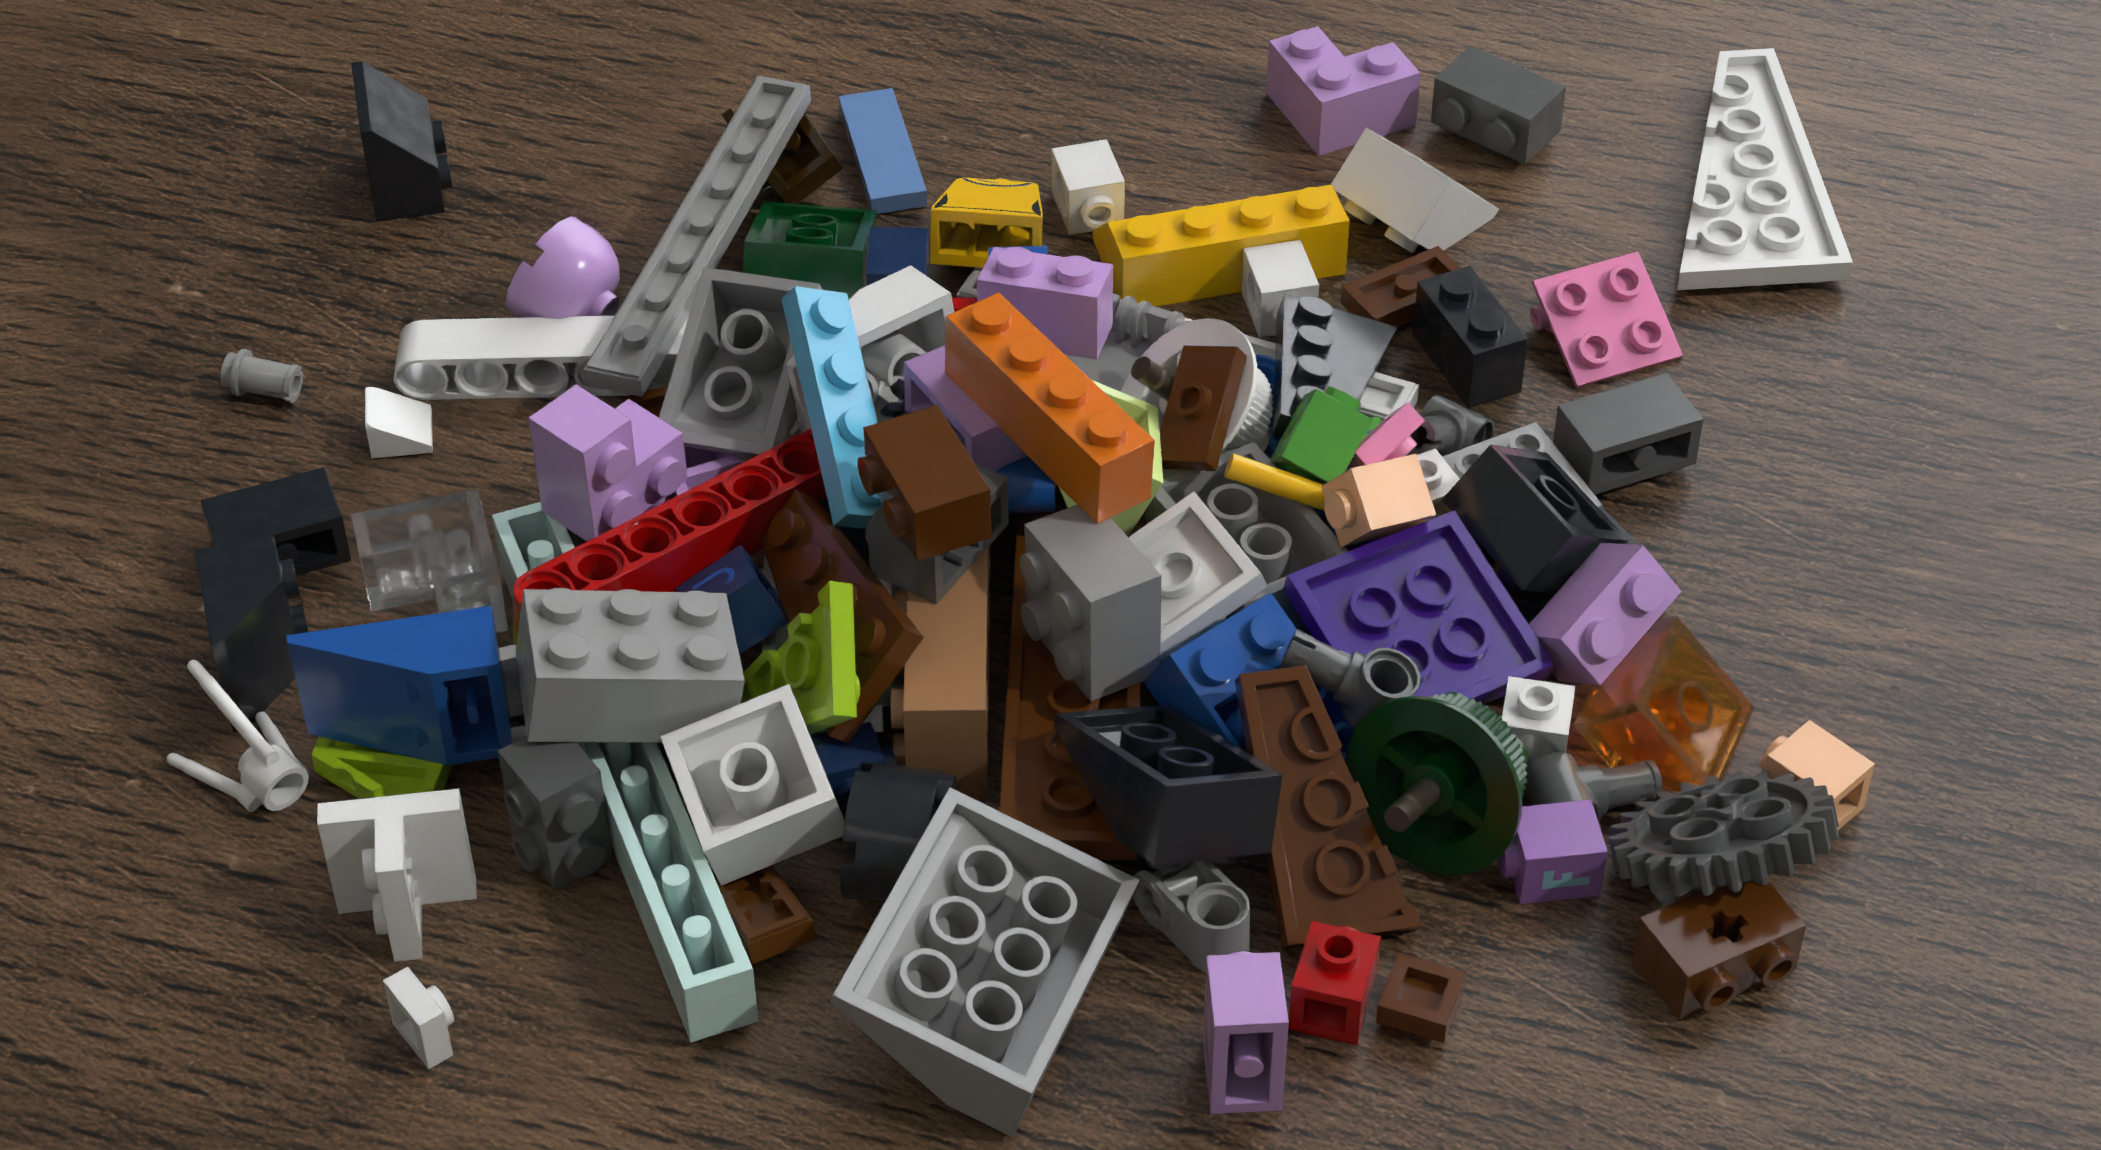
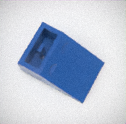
(1203, 672)
(408, 686)

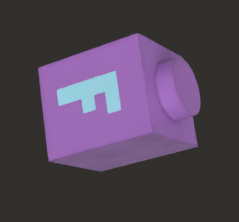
(1556, 853)

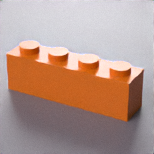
(1049, 407)

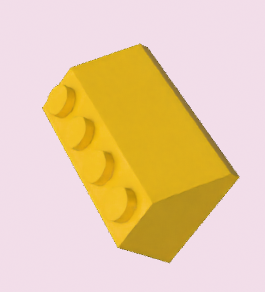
(1201, 248)

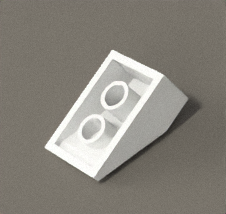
(893, 324)

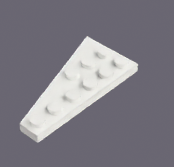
(1758, 190)

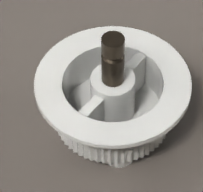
(1155, 372)

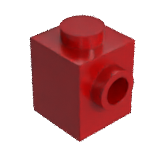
(1334, 982)

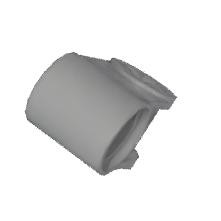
(1195, 910)

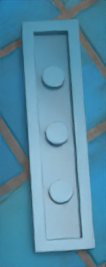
(834, 396)

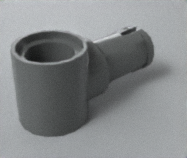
(1449, 427)
(1354, 678)
(1559, 779)

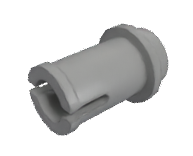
(264, 377)

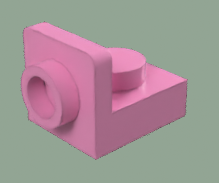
(1389, 438)

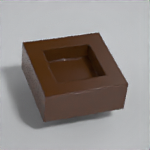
(1421, 997)

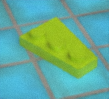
(814, 662)

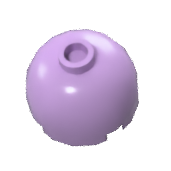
(570, 278)

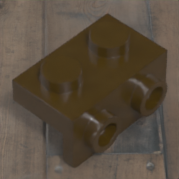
(802, 165)

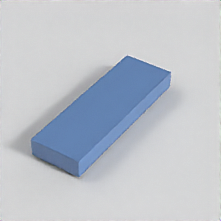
(882, 151)

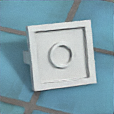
(1200, 571)
(396, 858)

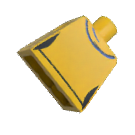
(981, 216)

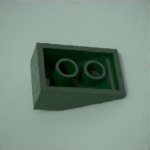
(811, 245)

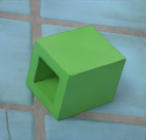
(1322, 435)

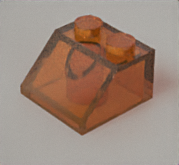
(1668, 707)

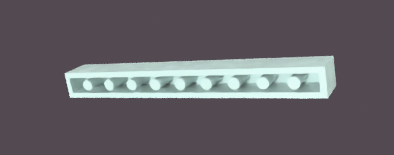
(653, 839)

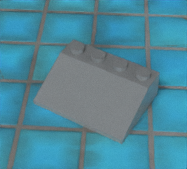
(983, 957)

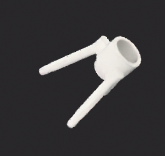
(267, 769)

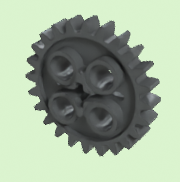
(1724, 833)

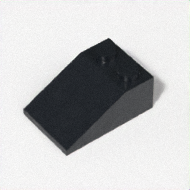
(1172, 785)

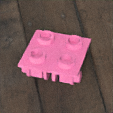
(1605, 319)

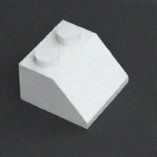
(1408, 195)
(754, 785)

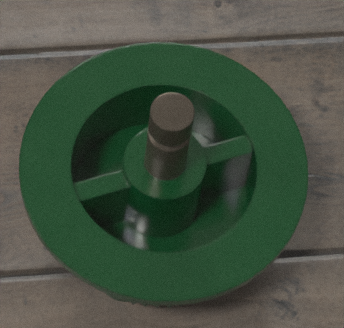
(1440, 780)

